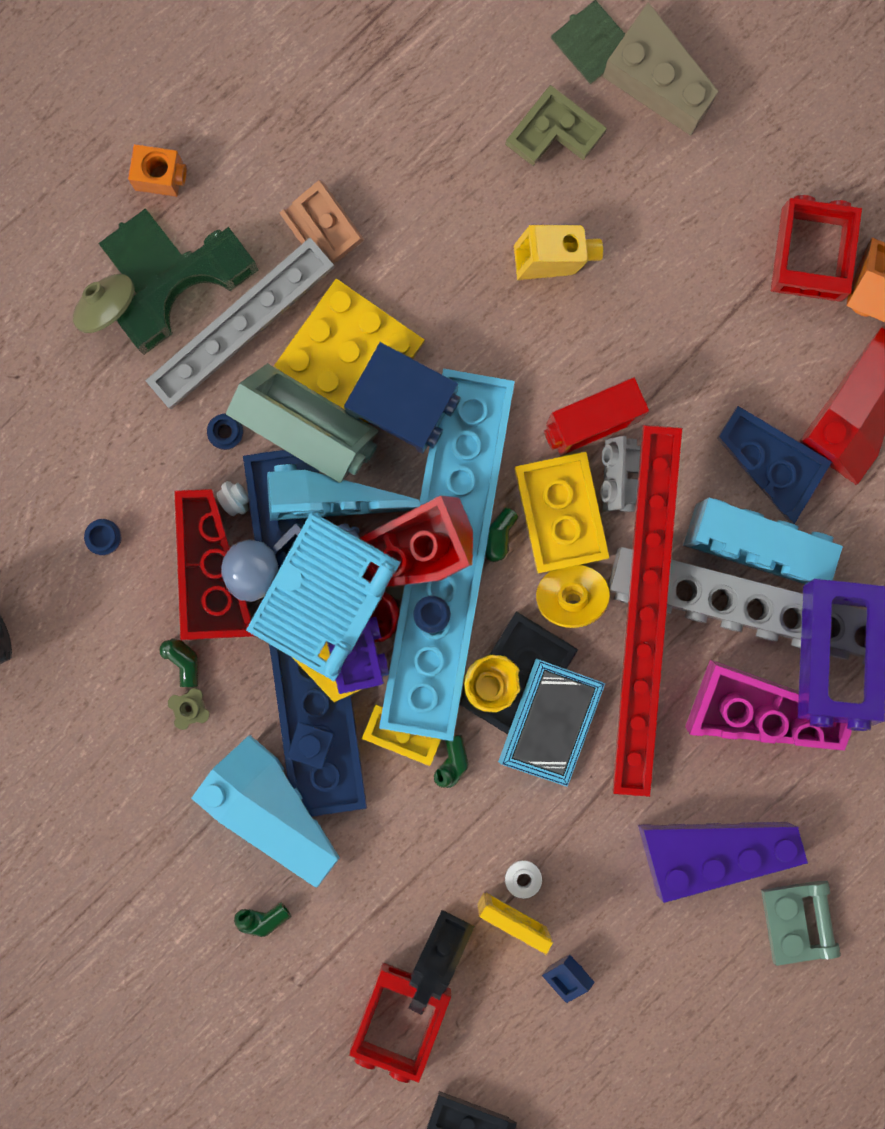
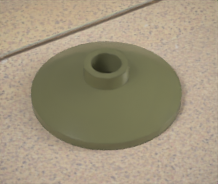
(103, 303)

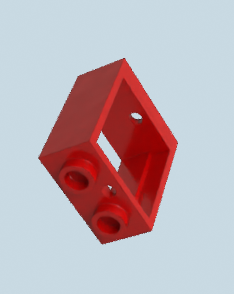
(809, 284)
(596, 417)
(370, 1055)

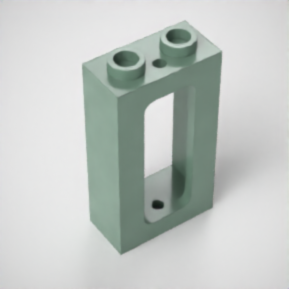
(303, 423)

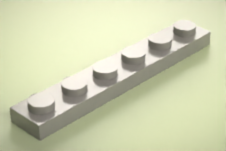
(240, 323)

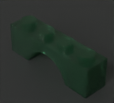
(218, 262)

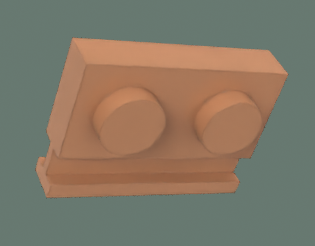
(323, 220)

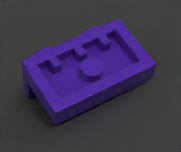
(363, 665)

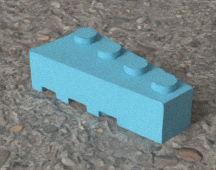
(761, 543)

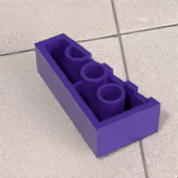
(715, 855)

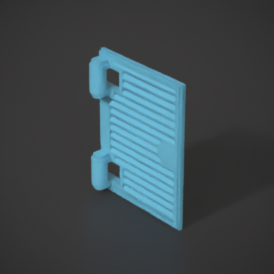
(322, 595)

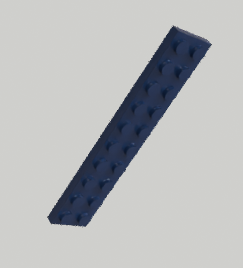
(299, 699)

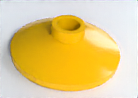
(573, 584)

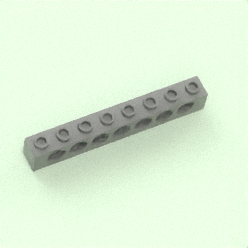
(739, 593)

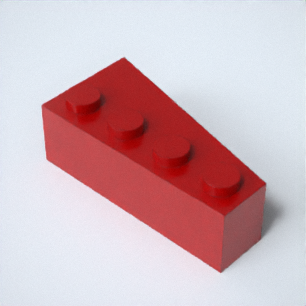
(204, 601)

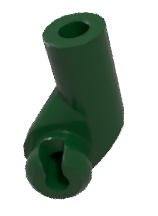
(498, 536)
(182, 657)
(454, 766)
(261, 923)

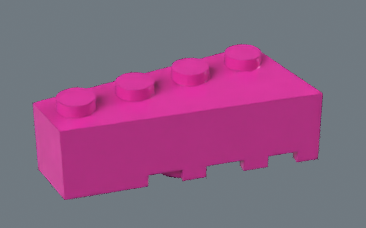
(755, 708)

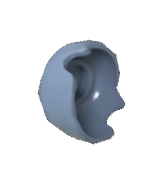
(249, 570)

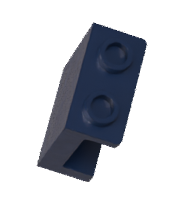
(403, 398)

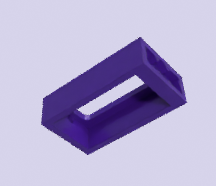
(815, 655)

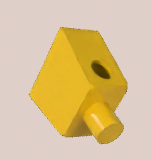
(554, 251)

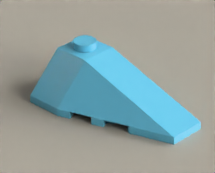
(300, 492)

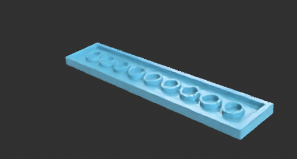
(464, 464)

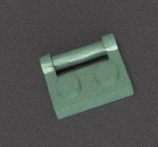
(788, 923)

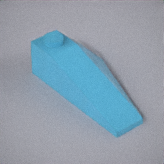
(262, 807)

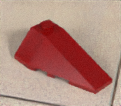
(853, 419)
(427, 541)

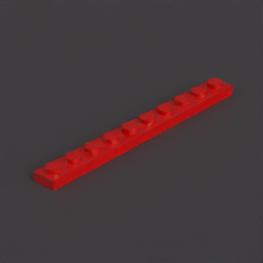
(647, 609)

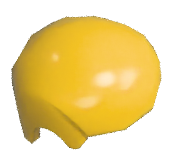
(492, 683)

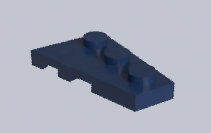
(774, 461)

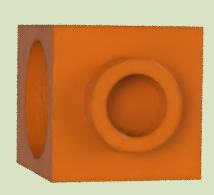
(146, 159)

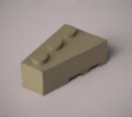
(660, 72)

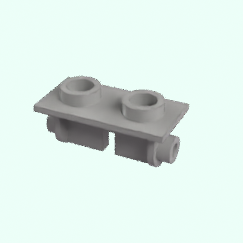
(620, 457)

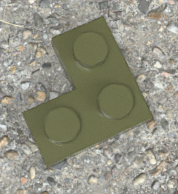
(552, 119)

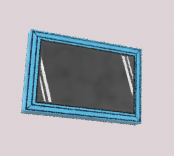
(551, 722)

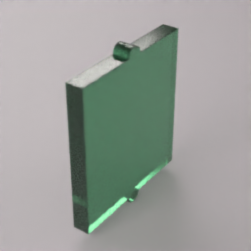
(589, 40)
(140, 249)

